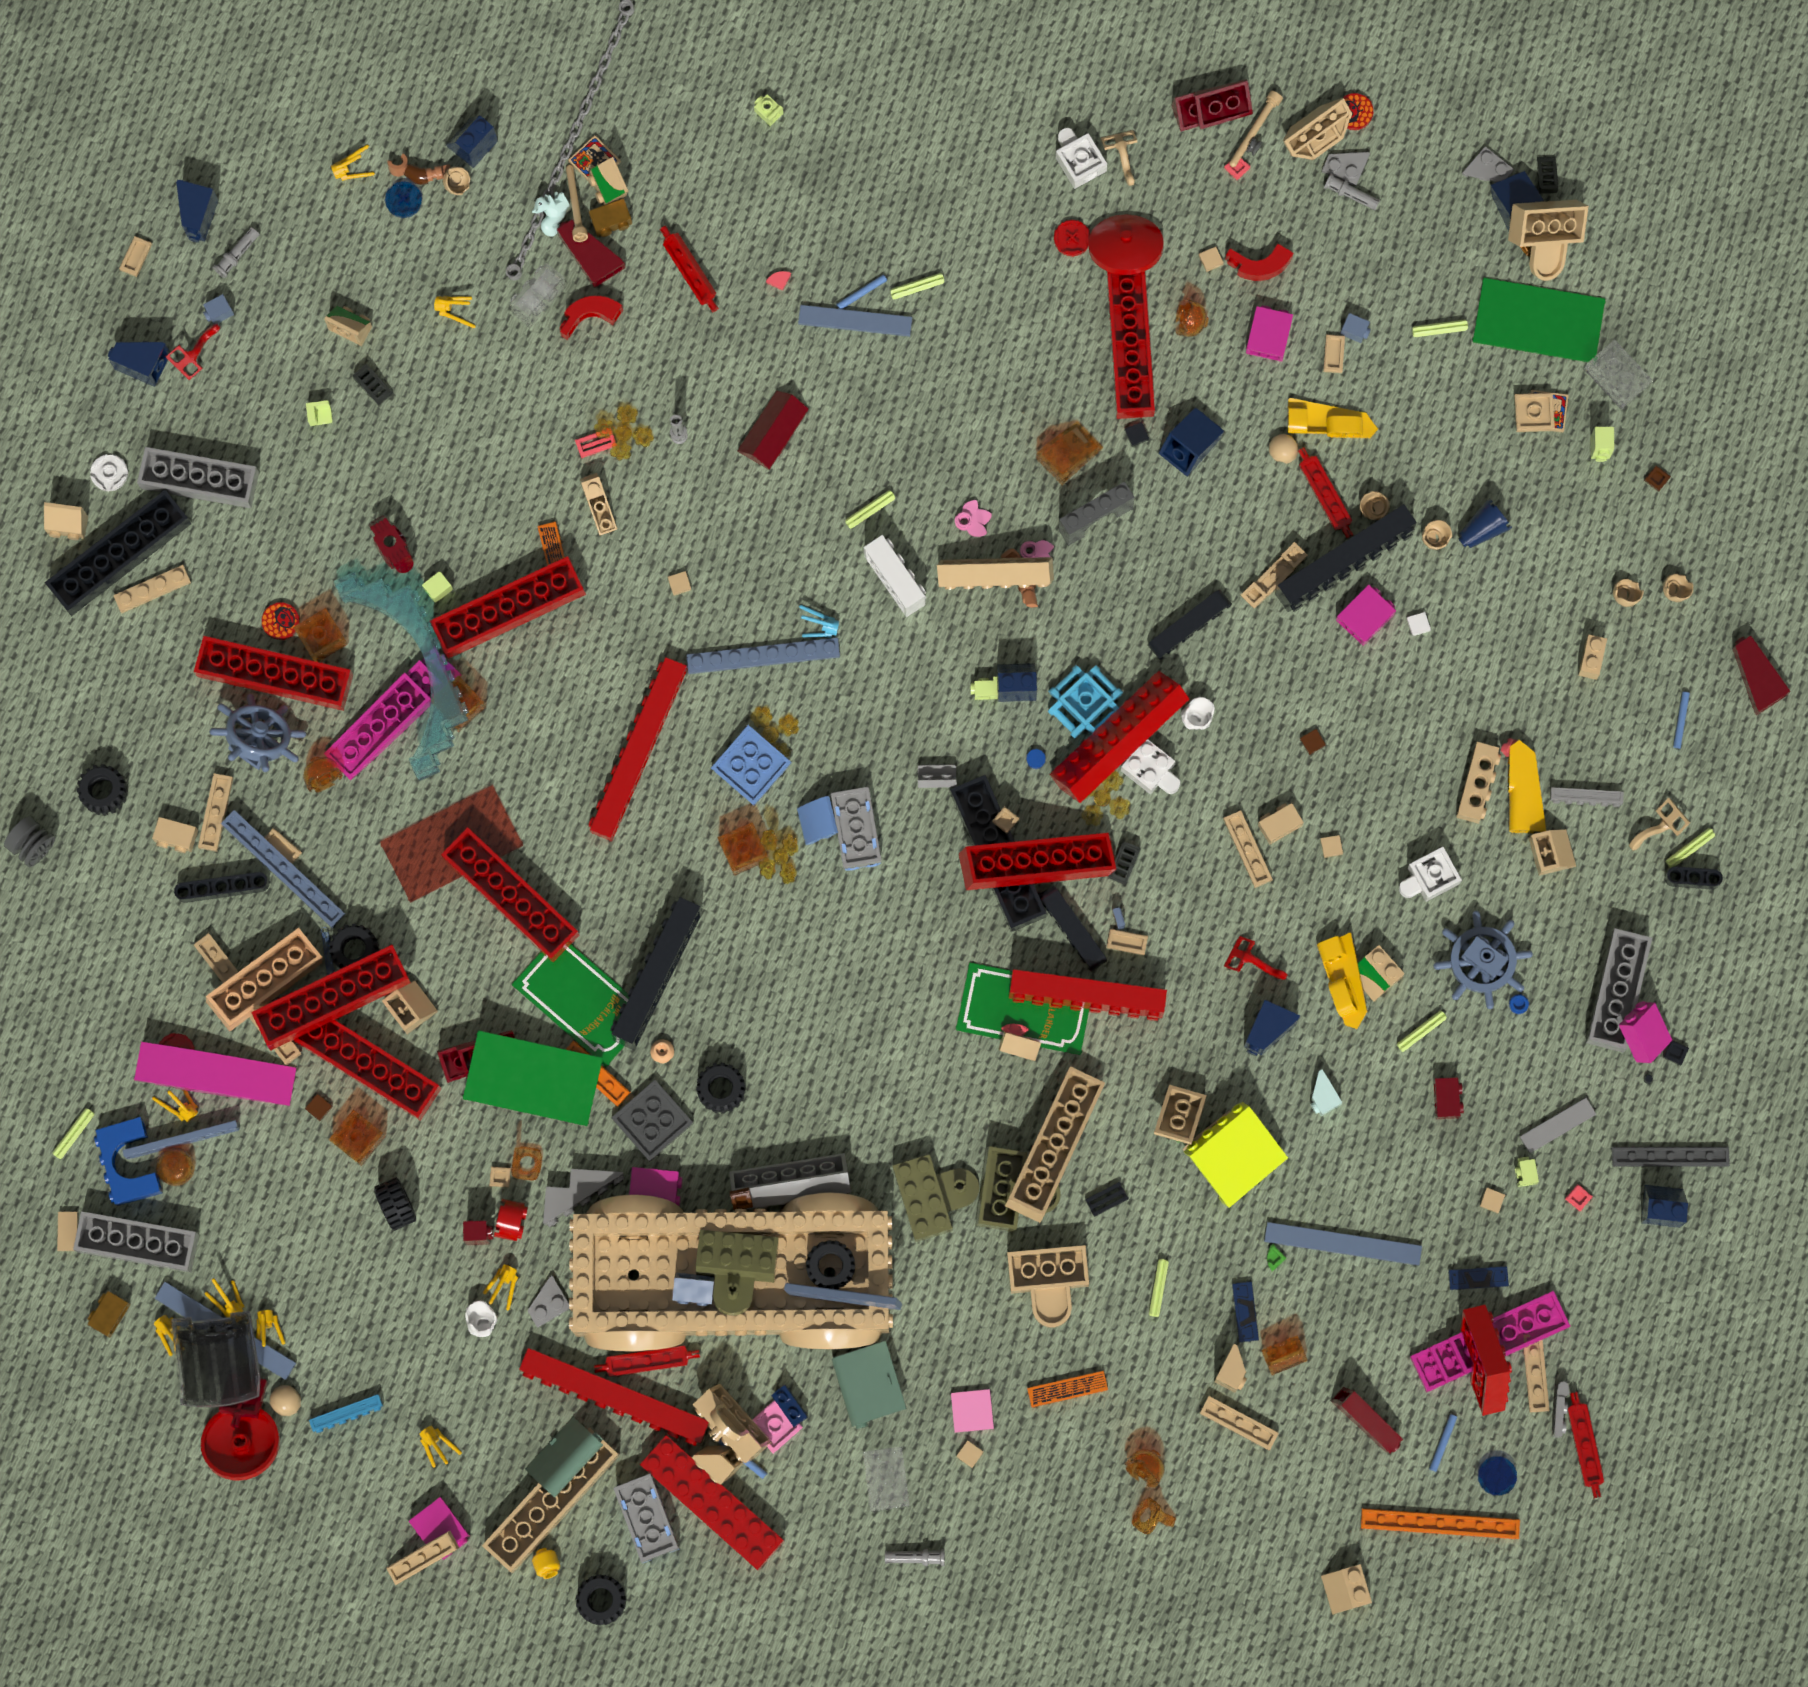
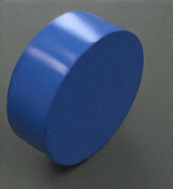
(1035, 759)
(1518, 1004)

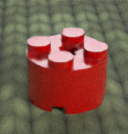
(510, 1219)

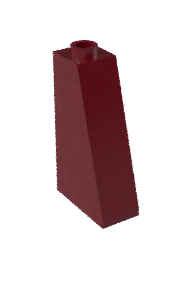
(591, 255)
(1759, 676)
(1367, 1419)

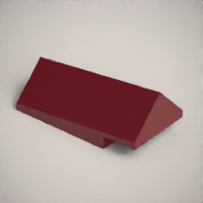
(1212, 106)
(773, 429)
(457, 1059)

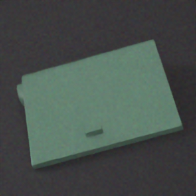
(868, 1384)
(564, 1456)

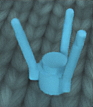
(829, 624)

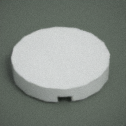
(109, 478)

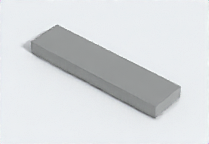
(1557, 1125)

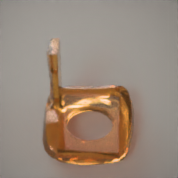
(520, 1153)
(1157, 1515)

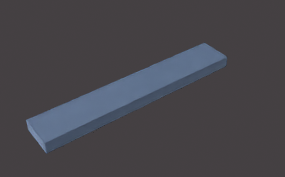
(855, 320)
(181, 1140)
(843, 1296)

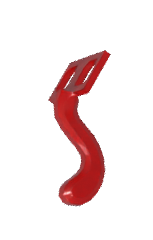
(191, 356)
(1248, 957)

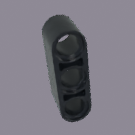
(1702, 874)

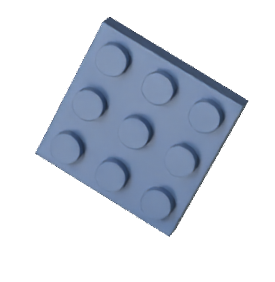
(751, 765)

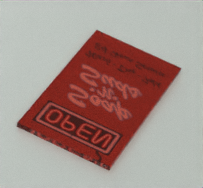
(418, 849)

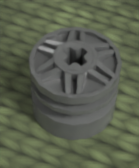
(29, 841)

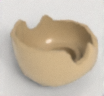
(456, 180)
(1283, 448)
(1378, 501)
(1443, 532)
(1684, 588)
(1620, 592)
(285, 1400)

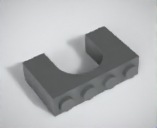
(1117, 501)

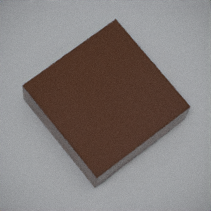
(1657, 478)
(1312, 742)
(318, 1107)
(741, 1198)

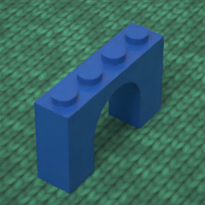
(110, 1141)

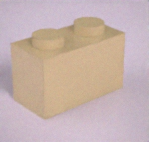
(1592, 657)
(1280, 823)
(175, 835)

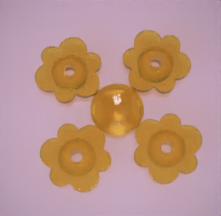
(623, 432)
(771, 733)
(1103, 798)
(780, 856)

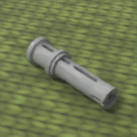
(1347, 190)
(230, 259)
(678, 427)
(925, 1557)

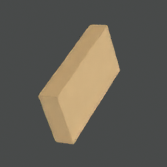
(135, 256)
(1334, 353)
(286, 848)
(1127, 942)
(1019, 1046)
(67, 1230)

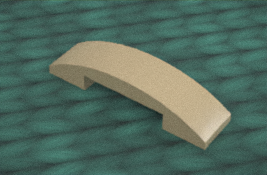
(1276, 574)

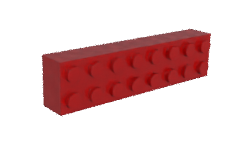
(1130, 345)
(507, 607)
(273, 673)
(1119, 736)
(1037, 861)
(510, 895)
(1087, 994)
(330, 997)
(371, 1067)
(712, 1503)

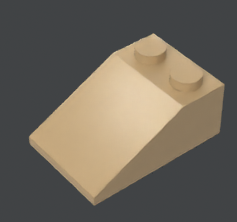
(1180, 1114)

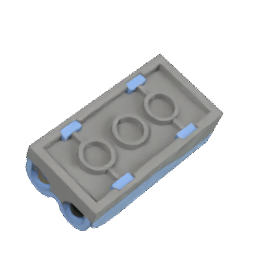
(856, 828)
(646, 1518)

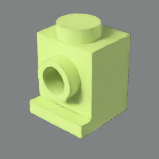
(768, 115)
(985, 689)
(1526, 1172)

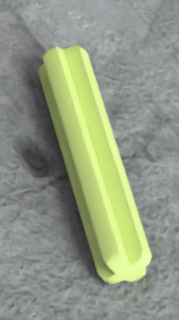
(917, 286)
(1439, 328)
(870, 509)
(1690, 848)
(1421, 1031)
(73, 1133)
(1158, 1288)

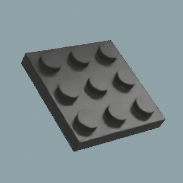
(652, 1120)

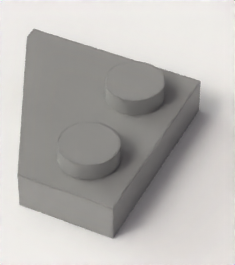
(1346, 166)
(1488, 167)
(548, 1303)

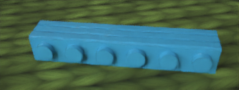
(345, 1413)

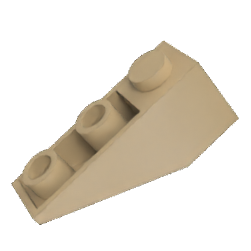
(598, 504)

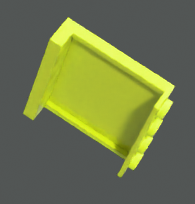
(1236, 1154)

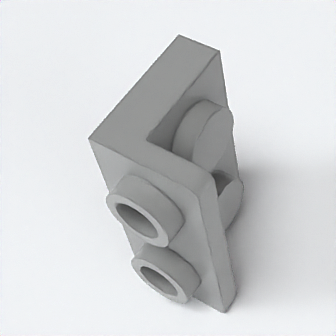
(936, 776)

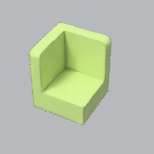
(319, 413)
(437, 587)

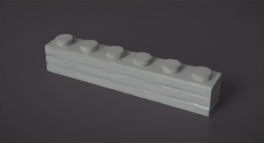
(1583, 796)

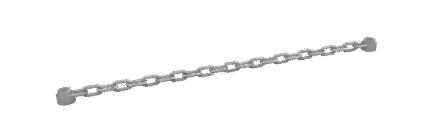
(622, 7)

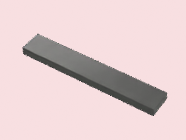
(1670, 1157)

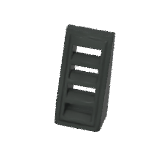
(1550, 188)
(360, 373)
(1132, 848)

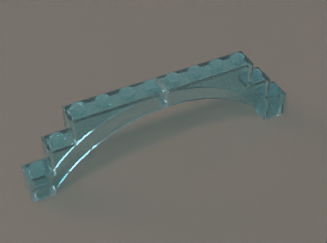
(445, 705)

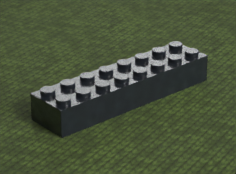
(118, 553)
(1345, 558)
(977, 810)
(656, 974)

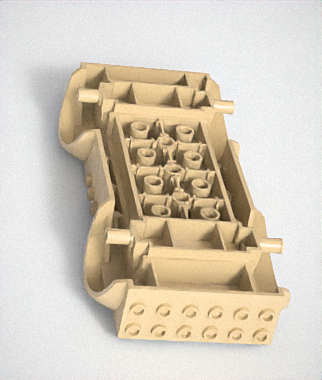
(662, 1240)

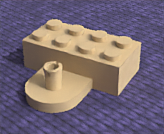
(1548, 230)
(1049, 1279)
(731, 1423)

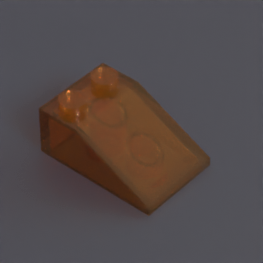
(1068, 452)

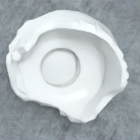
(1198, 713)
(480, 1318)

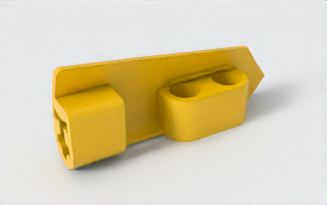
(1337, 422)
(1524, 791)
(1344, 978)

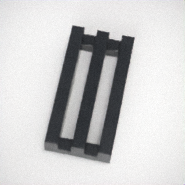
(1121, 1191)

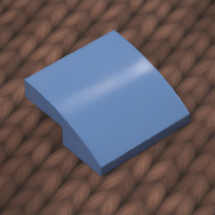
(817, 820)

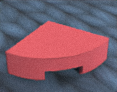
(779, 279)
(1505, 747)
(1015, 1029)

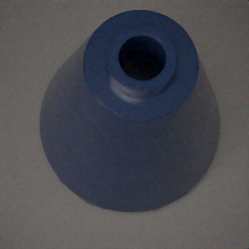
(1484, 525)

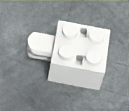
(1077, 157)
(1153, 769)
(1430, 878)

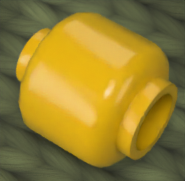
(546, 1563)

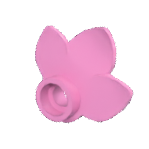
(976, 519)
(1040, 549)

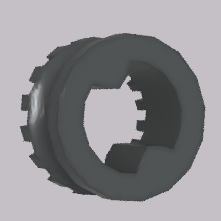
(1254, 146)

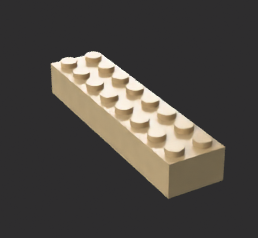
(1055, 1144)
(542, 1512)

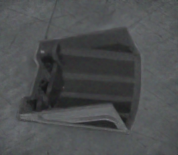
(216, 1360)

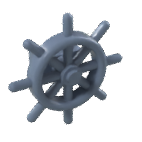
(254, 740)
(1484, 958)

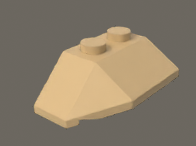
(1318, 130)

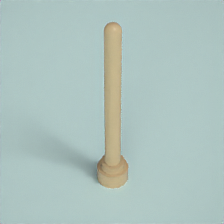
(1273, 100)
(579, 232)

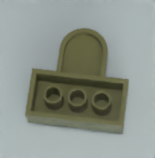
(998, 1179)
(932, 1196)
(736, 1264)

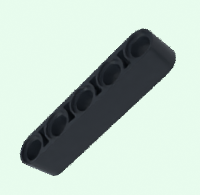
(1189, 623)
(213, 883)
(1073, 928)

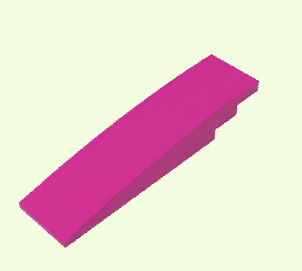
(384, 720)
(215, 1074)
(1451, 1357)

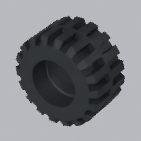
(109, 803)
(344, 936)
(724, 1104)
(395, 1203)
(842, 1252)
(585, 1591)

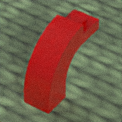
(1261, 269)
(589, 307)

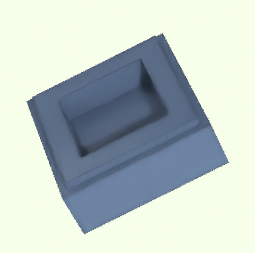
(1118, 917)

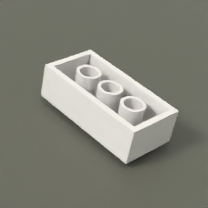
(894, 575)

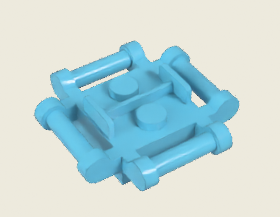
(1083, 700)

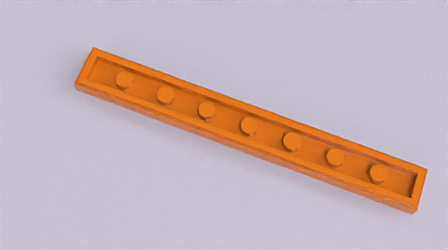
(1440, 1523)

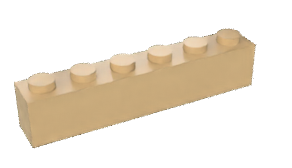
(995, 572)

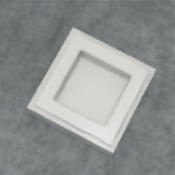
(1418, 624)

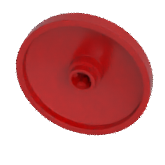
(1126, 244)
(242, 1450)

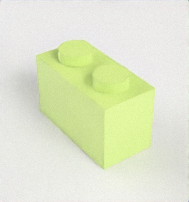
(1602, 443)

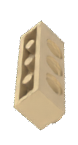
(1481, 753)

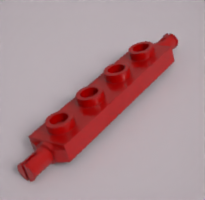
(689, 268)
(1325, 493)
(647, 1361)
(1585, 1445)

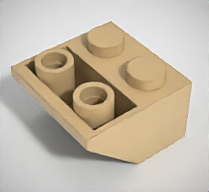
(1552, 851)
(409, 1006)
(718, 1462)

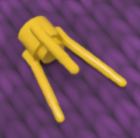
(340, 168)
(445, 303)
(186, 1110)
(505, 1275)
(232, 1306)
(264, 1321)
(164, 1327)
(430, 1437)

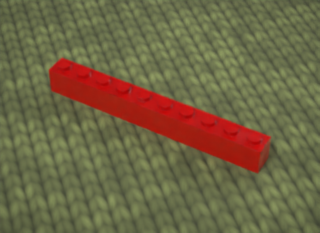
(638, 750)
(614, 1396)

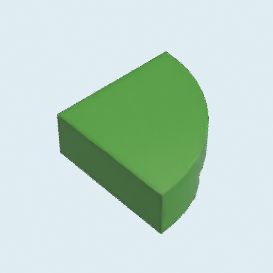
(1274, 1257)

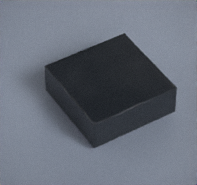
(1136, 434)
(1676, 1052)

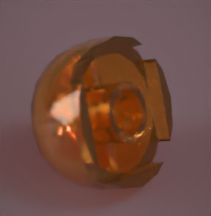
(1193, 316)
(320, 773)
(175, 1166)
(1146, 1465)

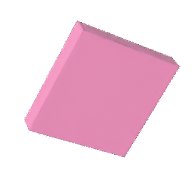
(972, 1411)
(776, 1426)

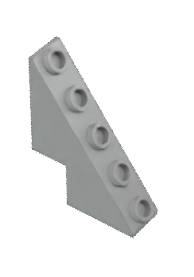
(582, 1187)

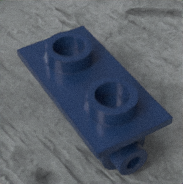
(789, 1405)

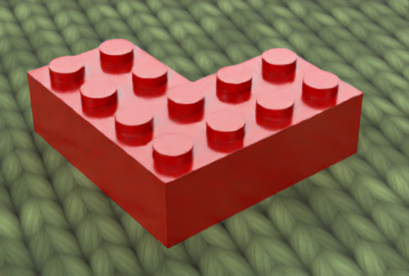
(1489, 1367)

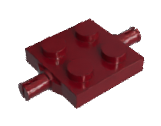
(246, 1409)

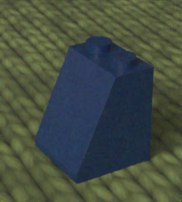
(473, 140)
(1513, 191)
(196, 209)
(140, 360)
(1191, 441)
(1017, 682)
(1269, 1028)
(1664, 1206)

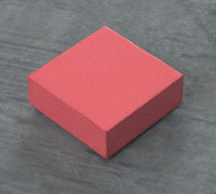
(1239, 170)
(1578, 1197)

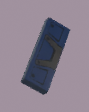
(1478, 1278)
(1245, 1312)

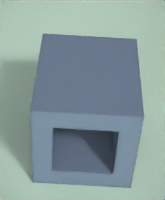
(217, 310)
(1356, 328)

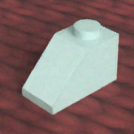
(1324, 1095)

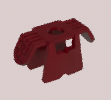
(399, 553)

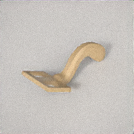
(1121, 146)
(1666, 824)

